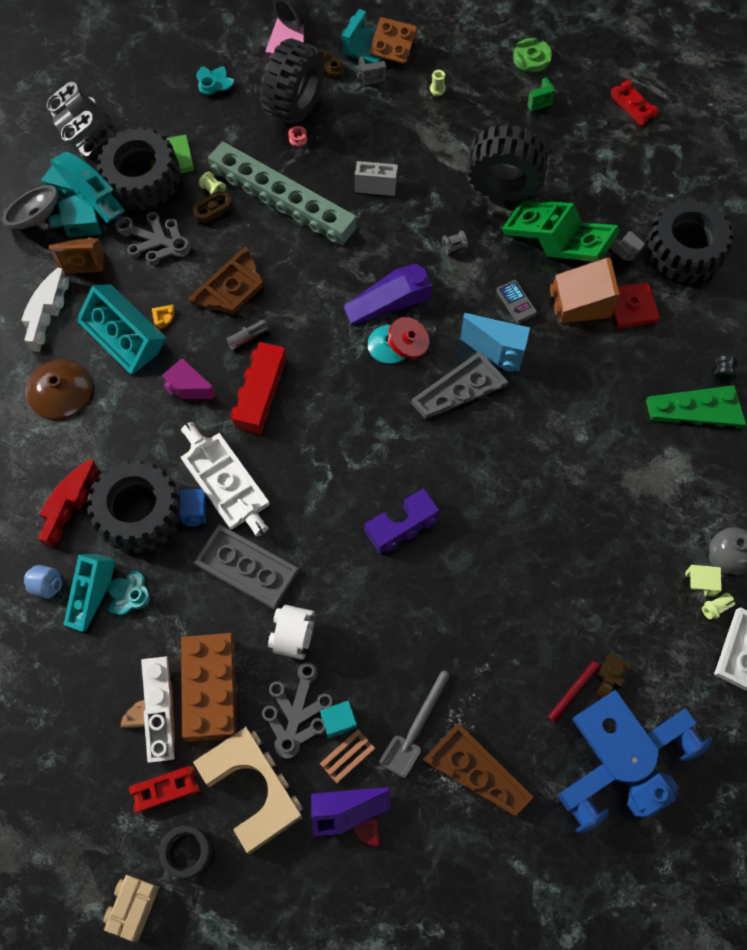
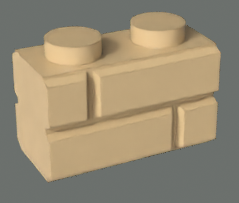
(130, 908)

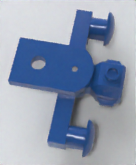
(628, 758)

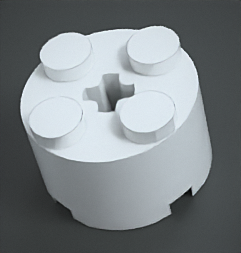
(292, 631)

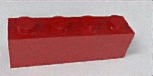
(259, 388)

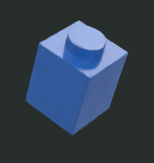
(193, 507)

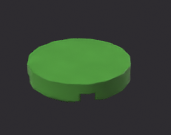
(532, 55)

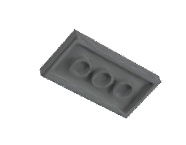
(246, 567)

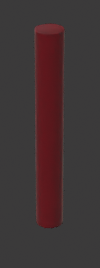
(573, 692)

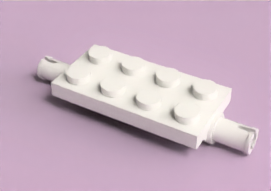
(224, 480)

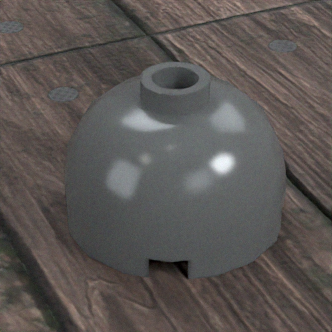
(729, 550)

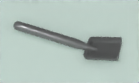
(402, 752)

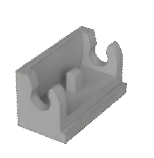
(376, 178)

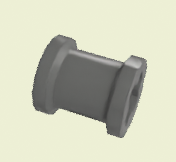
(455, 242)

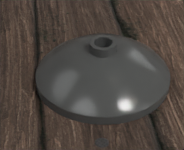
(31, 208)

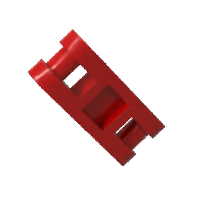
(634, 103)
(164, 789)

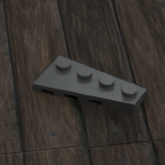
(465, 383)

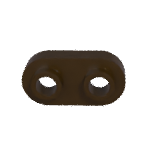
(331, 61)
(210, 207)

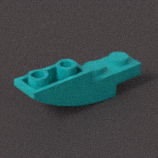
(87, 181)

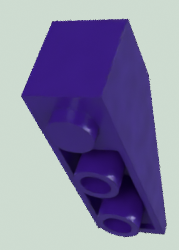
(343, 810)

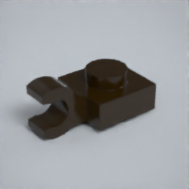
(613, 674)

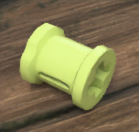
(211, 184)

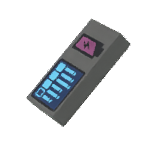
(516, 301)

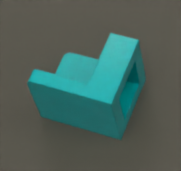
(338, 719)

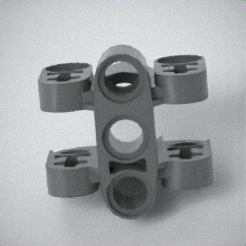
(81, 118)

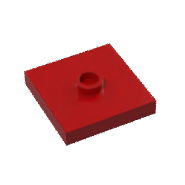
(635, 306)

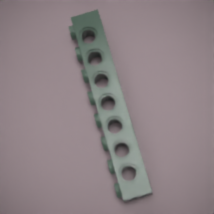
(282, 193)

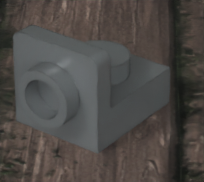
(371, 72)
(628, 247)

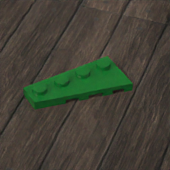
(709, 406)

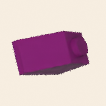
(187, 382)

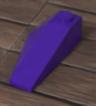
(395, 291)

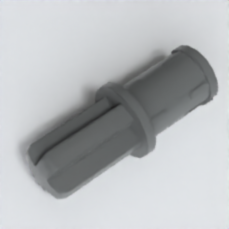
(247, 334)

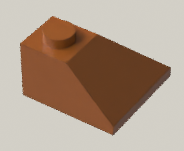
(79, 255)

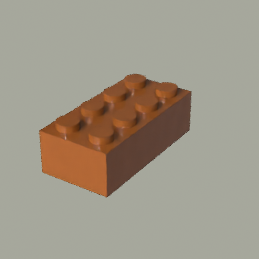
(208, 687)

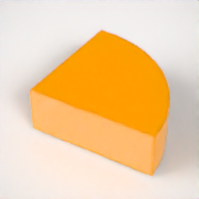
(163, 316)

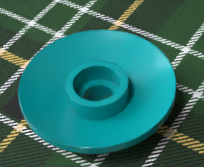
(380, 348)

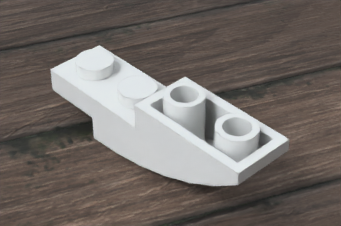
(44, 302)
(158, 709)

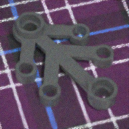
(154, 239)
(296, 713)

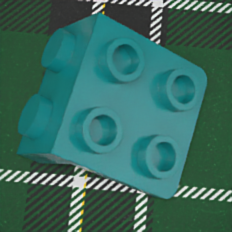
(358, 38)

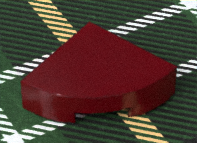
(368, 832)

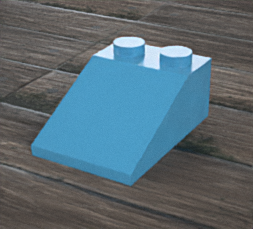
(496, 340)

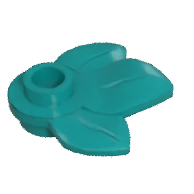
(213, 80)
(125, 591)

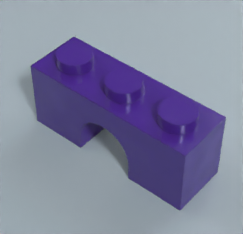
(387, 534)

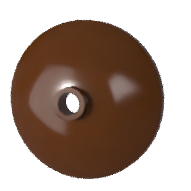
(62, 398)

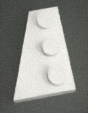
(733, 659)

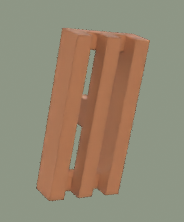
(363, 741)

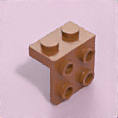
(393, 40)

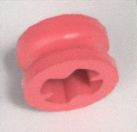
(297, 130)

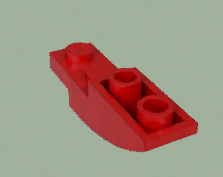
(69, 493)

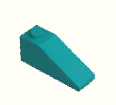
(88, 588)

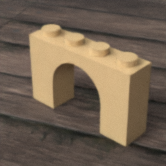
(279, 809)

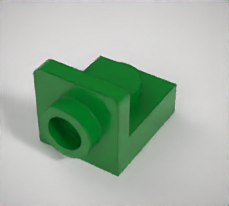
(541, 97)

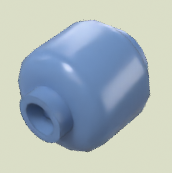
(42, 581)

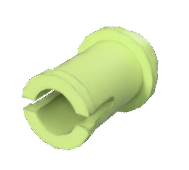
(437, 86)
(717, 606)

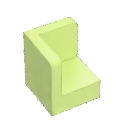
(705, 579)

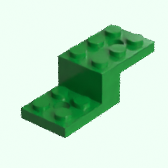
(561, 230)

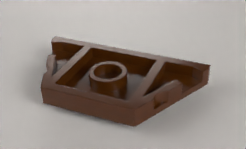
(230, 285)

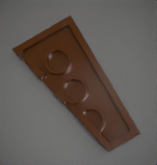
(472, 766)

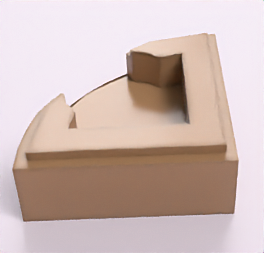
(134, 716)

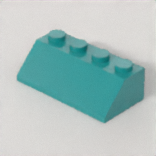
(120, 328)

